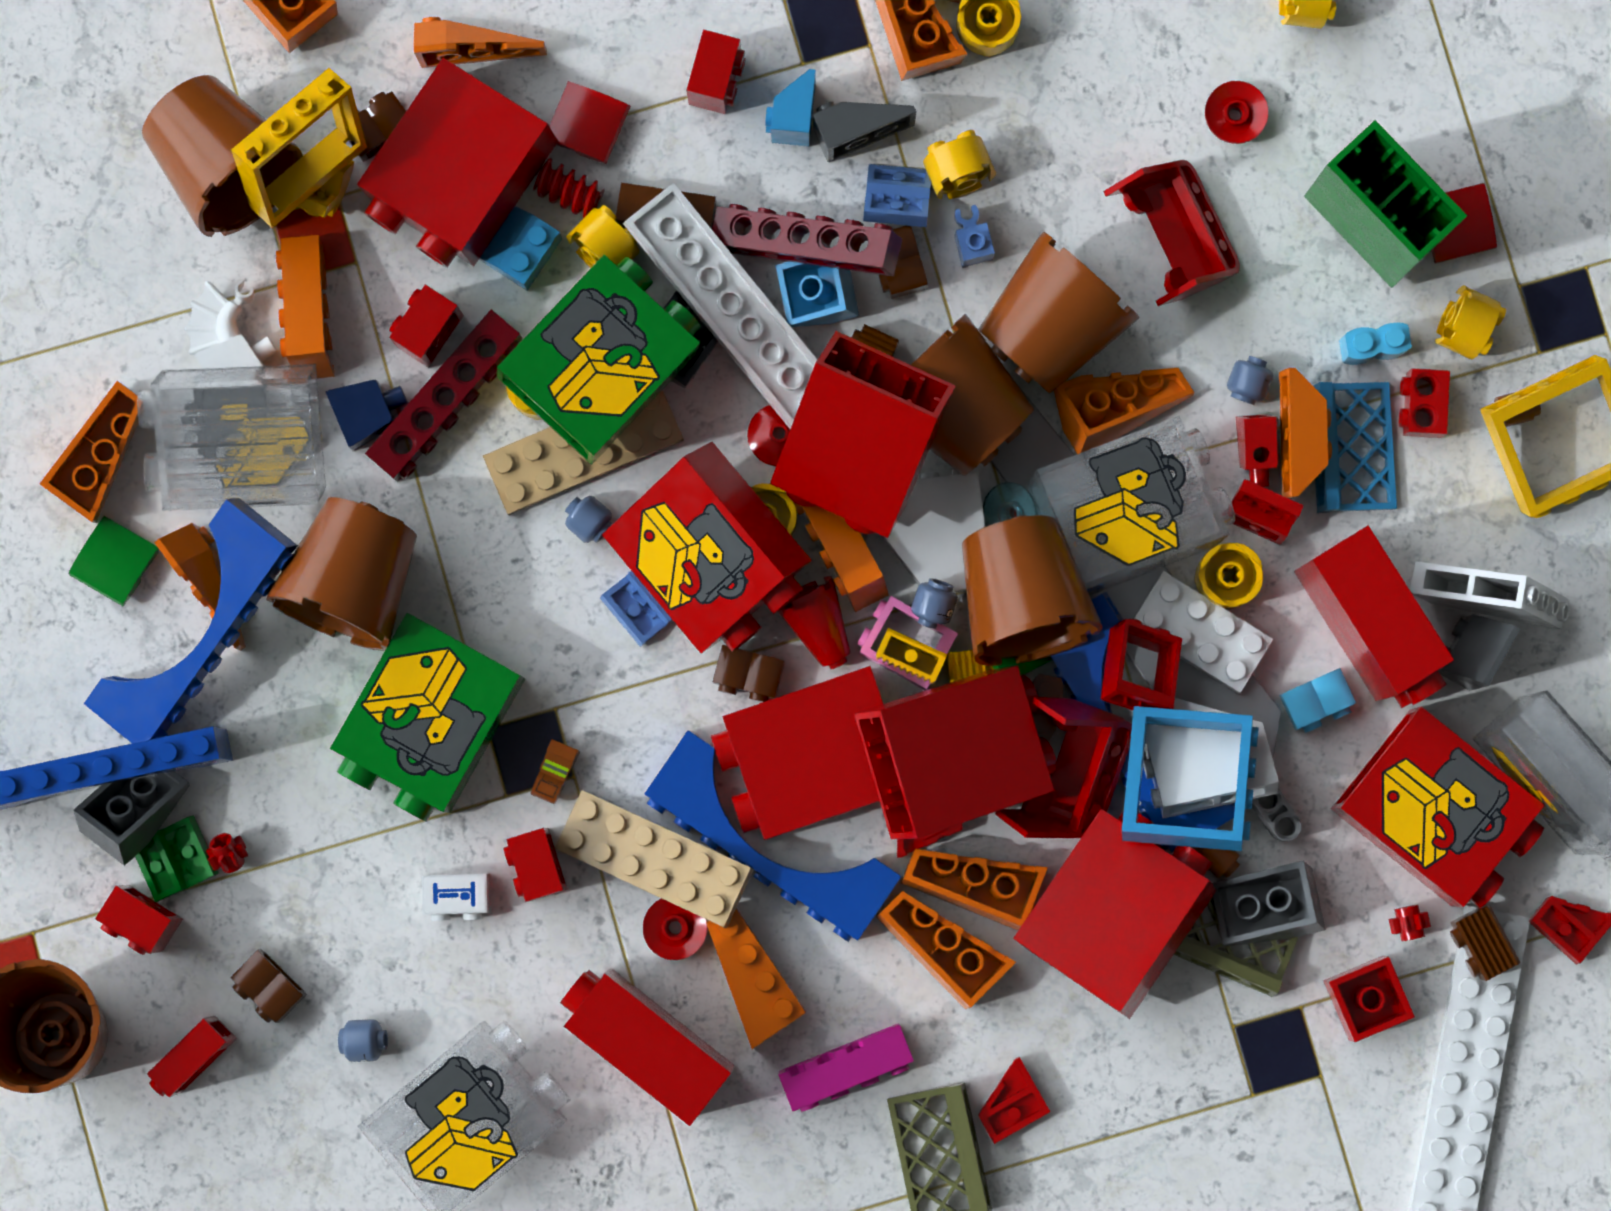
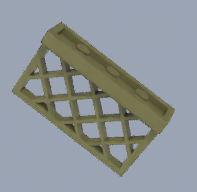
(1233, 967)
(965, 1141)

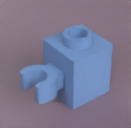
(973, 240)

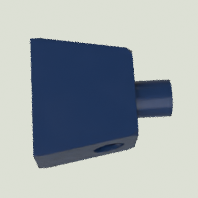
(364, 410)

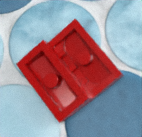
(588, 122)
(1475, 232)
(1264, 511)

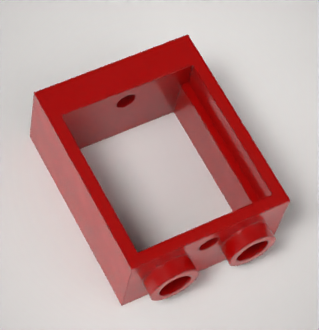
(1129, 694)
(190, 1057)

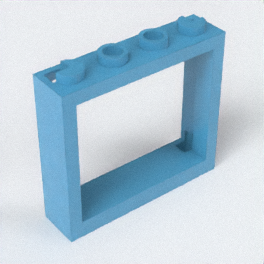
(1189, 836)

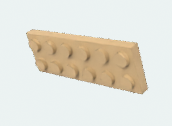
(548, 465)
(654, 859)

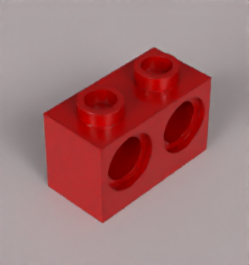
(1433, 405)

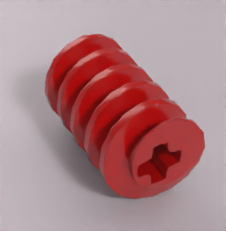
(567, 188)

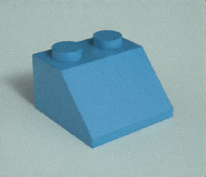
(792, 112)
(521, 247)
(816, 294)

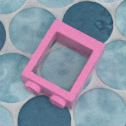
(882, 613)

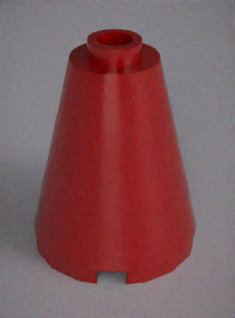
(819, 622)

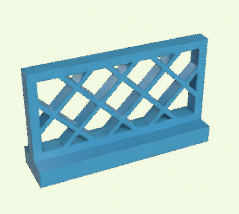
(1328, 481)

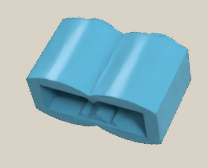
(1368, 343)
(1317, 700)

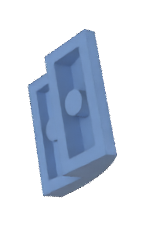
(897, 195)
(636, 609)

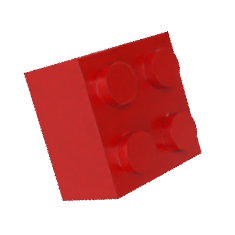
(714, 72)
(425, 325)
(535, 864)
(138, 919)
(1369, 998)

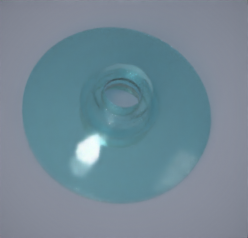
(1006, 498)

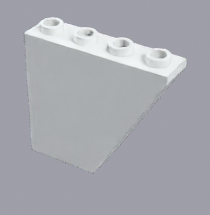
(935, 525)
(1490, 594)
(1200, 766)

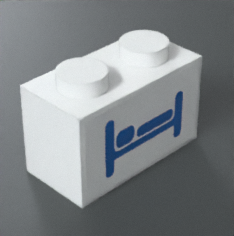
(456, 895)

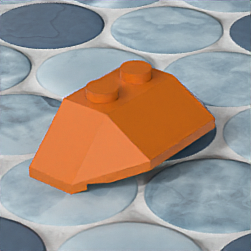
(1303, 432)

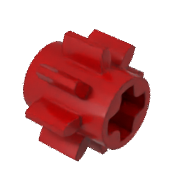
(227, 853)
(1409, 922)

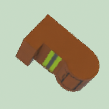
(554, 771)

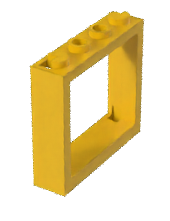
(317, 165)
(1527, 398)

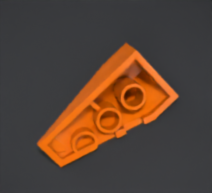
(468, 43)
(1111, 406)
(196, 560)

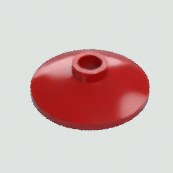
(1244, 99)
(761, 436)
(663, 941)

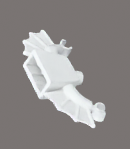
(215, 333)

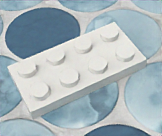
(1210, 635)

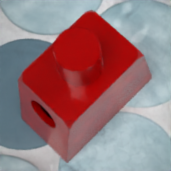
(1257, 432)

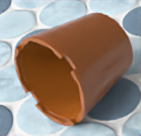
(193, 142)
(1054, 316)
(984, 404)
(348, 573)
(1024, 592)
(33, 1003)

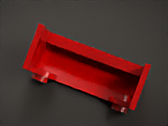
(1183, 224)
(1084, 771)

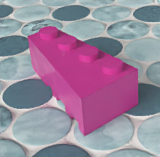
(846, 1067)

